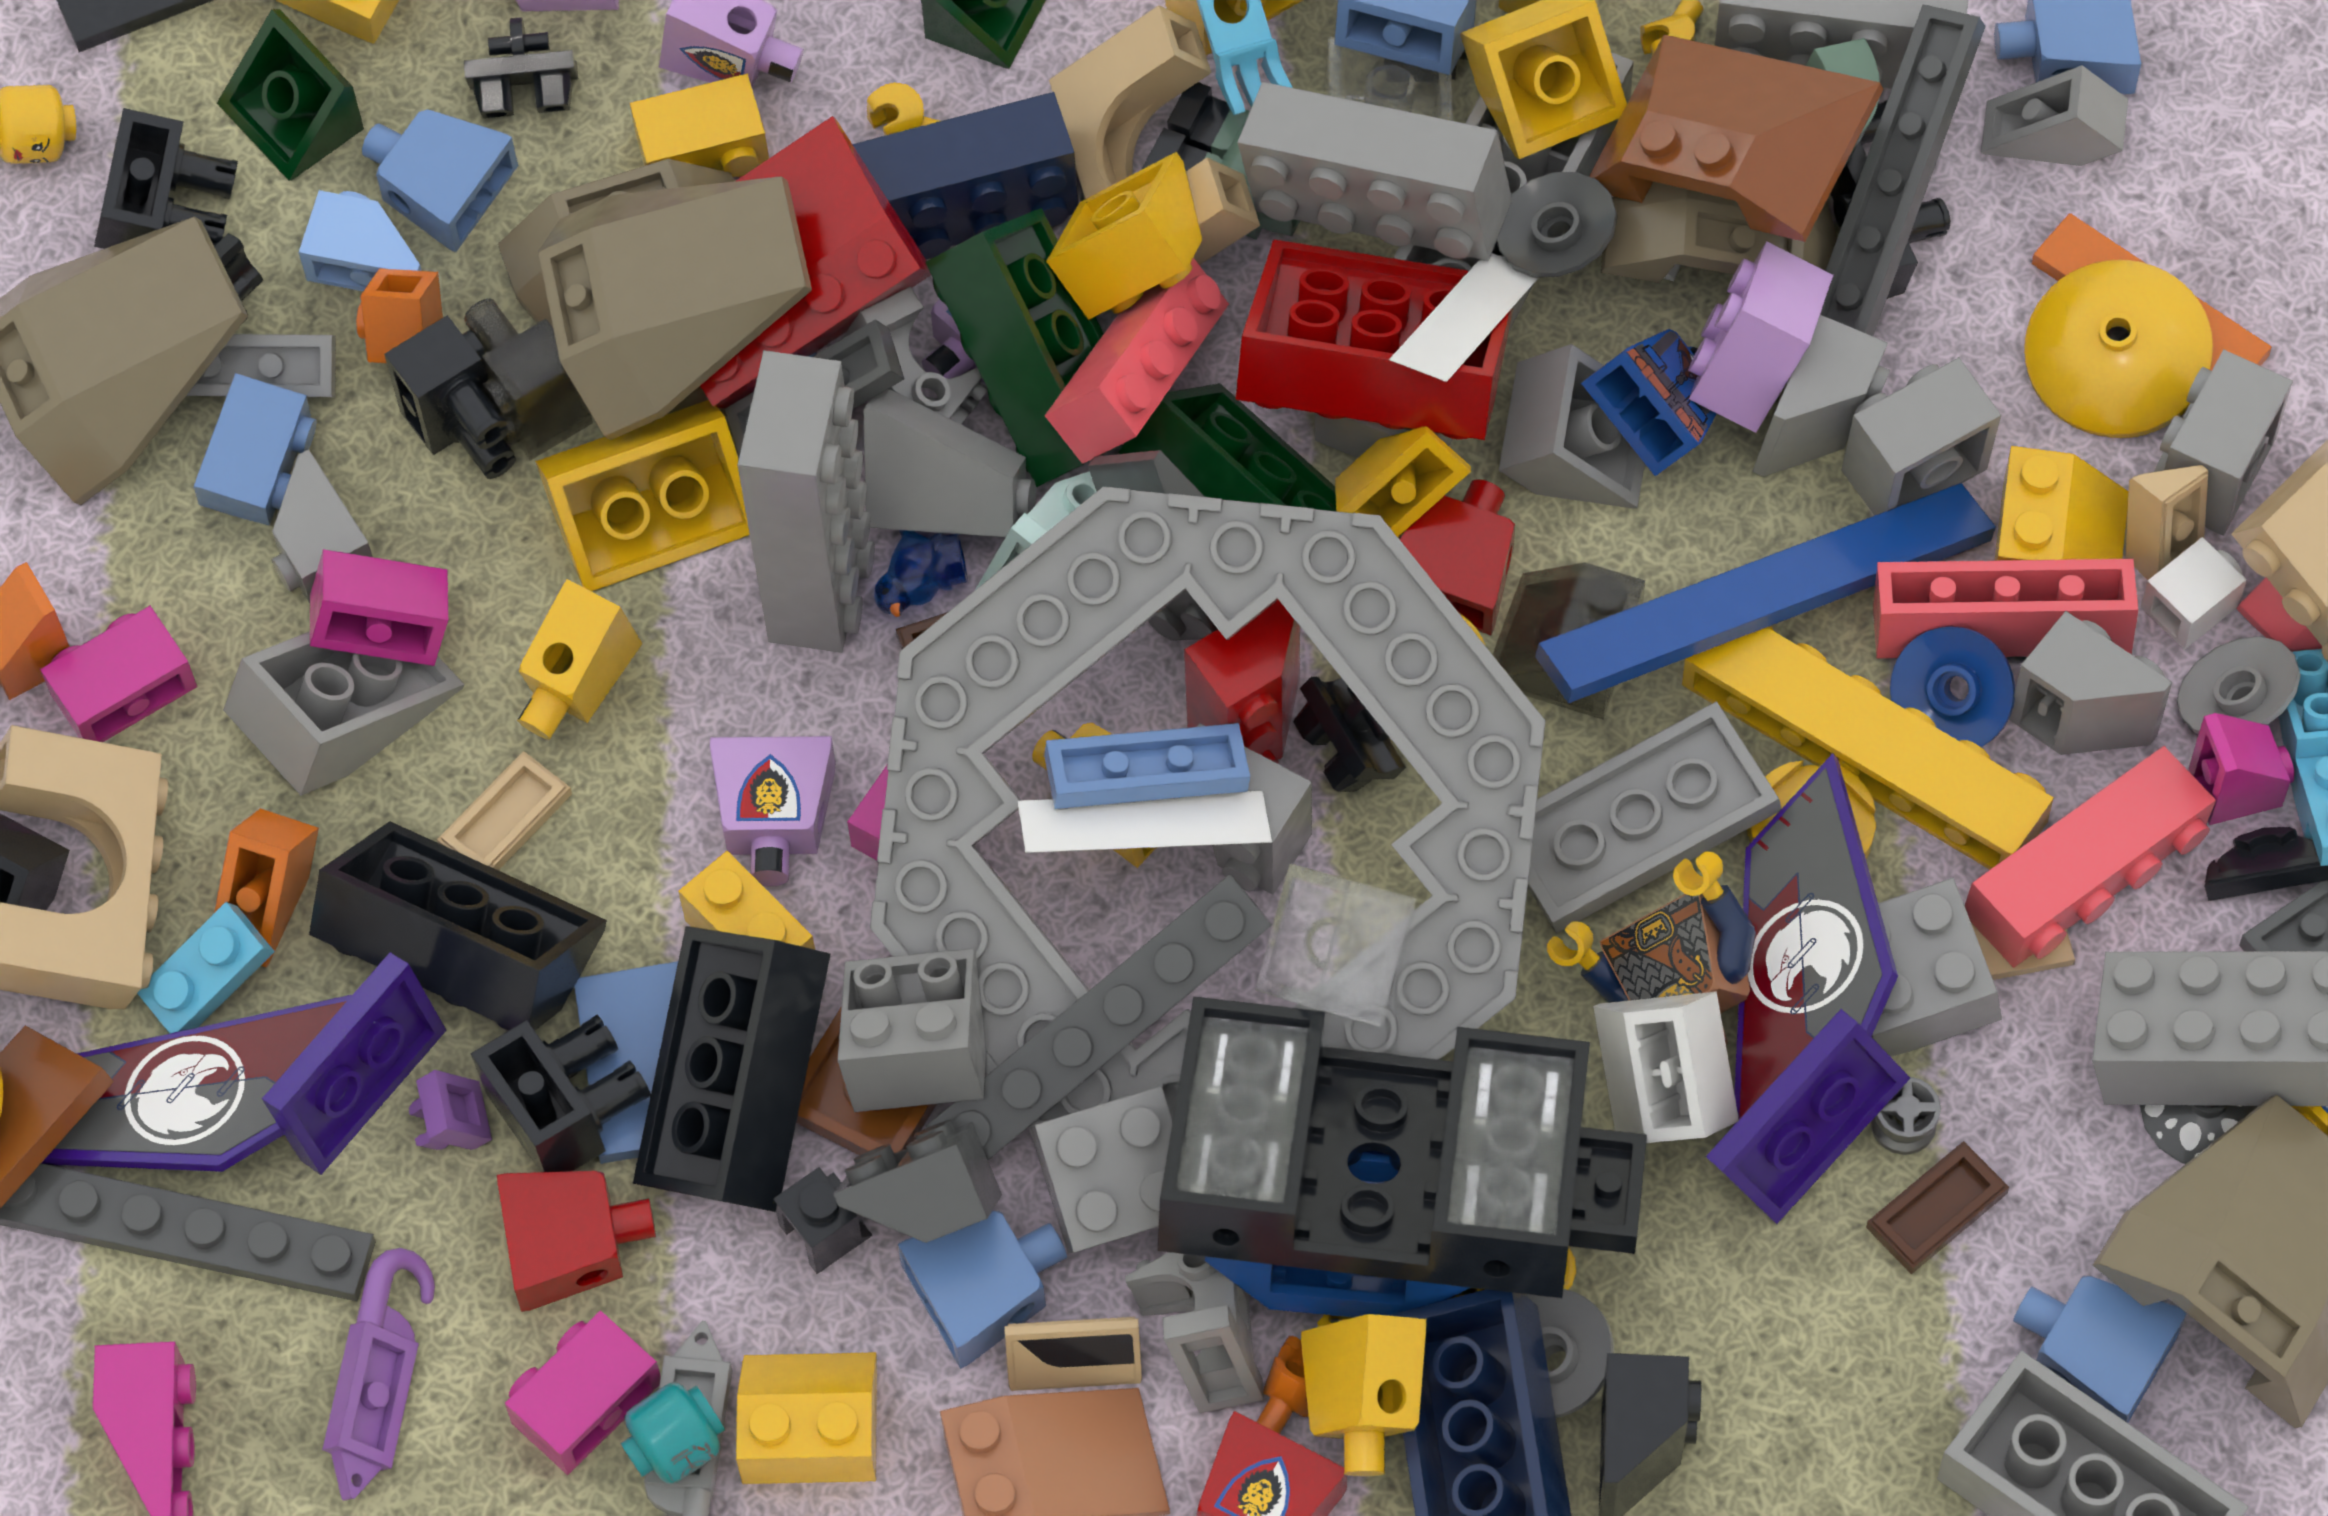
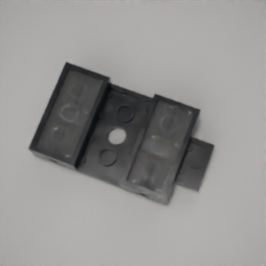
(1482, 1147)

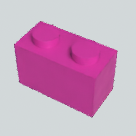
(378, 607)
(118, 676)
(581, 1391)

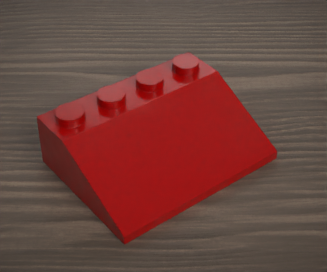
(851, 248)
(1333, 322)

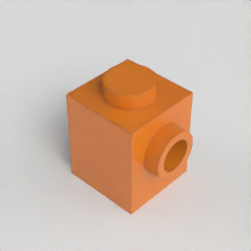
(396, 308)

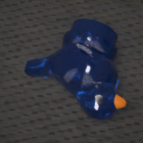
(919, 570)

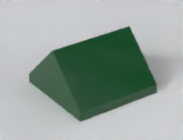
(981, 27)
(290, 98)

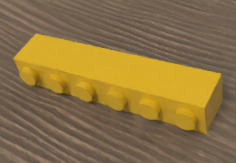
(1895, 751)

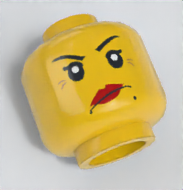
(34, 124)

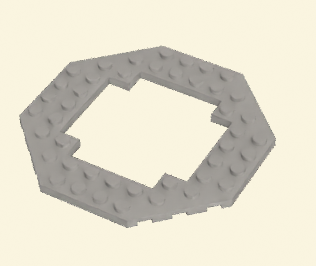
(1083, 596)

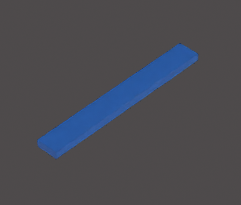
(1761, 593)

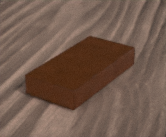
(1937, 1207)

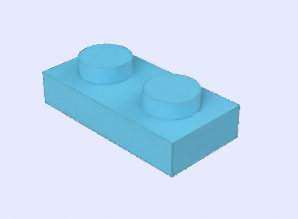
(206, 970)

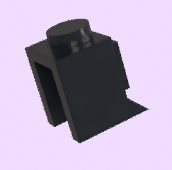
(818, 1219)

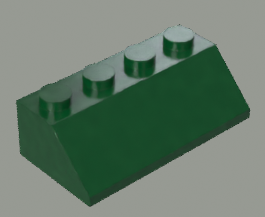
(1018, 331)
(1230, 451)

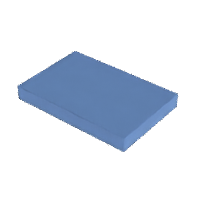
(635, 1012)

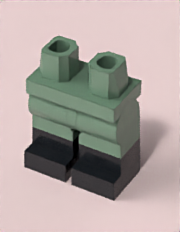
(1208, 129)

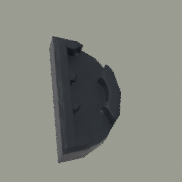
(2264, 862)

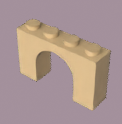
(1116, 92)
(2290, 544)
(114, 801)

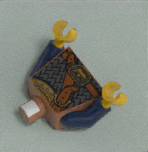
(1679, 949)

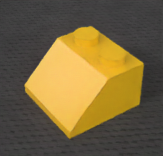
(1545, 73)
(1129, 239)
(2059, 509)
(807, 1418)

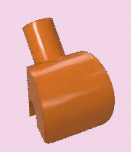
(1285, 1387)

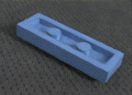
(1146, 766)

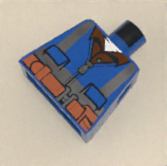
(1648, 399)

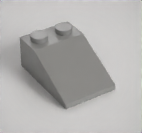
(329, 709)

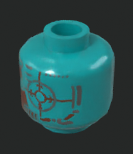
(672, 1433)

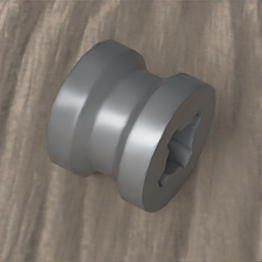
(1911, 1103)

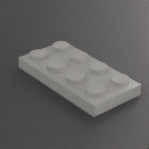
(1644, 815)

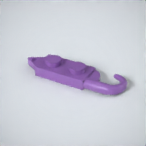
(374, 1376)

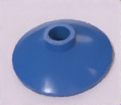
(1924, 678)

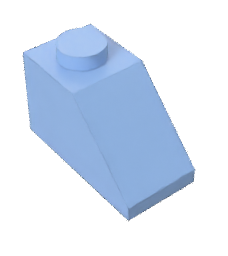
(351, 241)

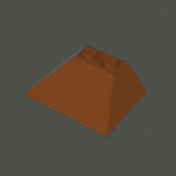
(1738, 132)

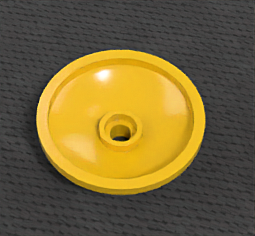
(2111, 384)

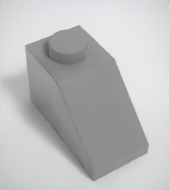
(2057, 120)
(311, 521)

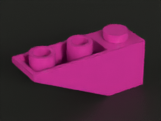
(141, 1409)

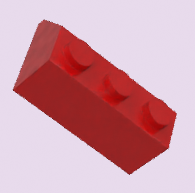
(1247, 680)

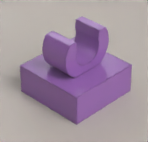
(451, 1112)

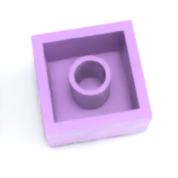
(1758, 335)

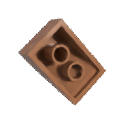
(1055, 1455)

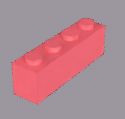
(1135, 364)
(2002, 599)
(2090, 857)

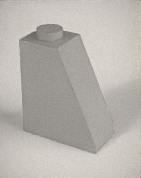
(938, 473)

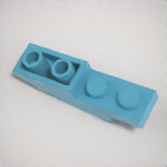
(2306, 739)

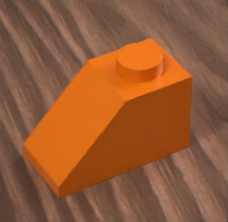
(28, 632)
(267, 871)

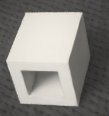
(2194, 592)

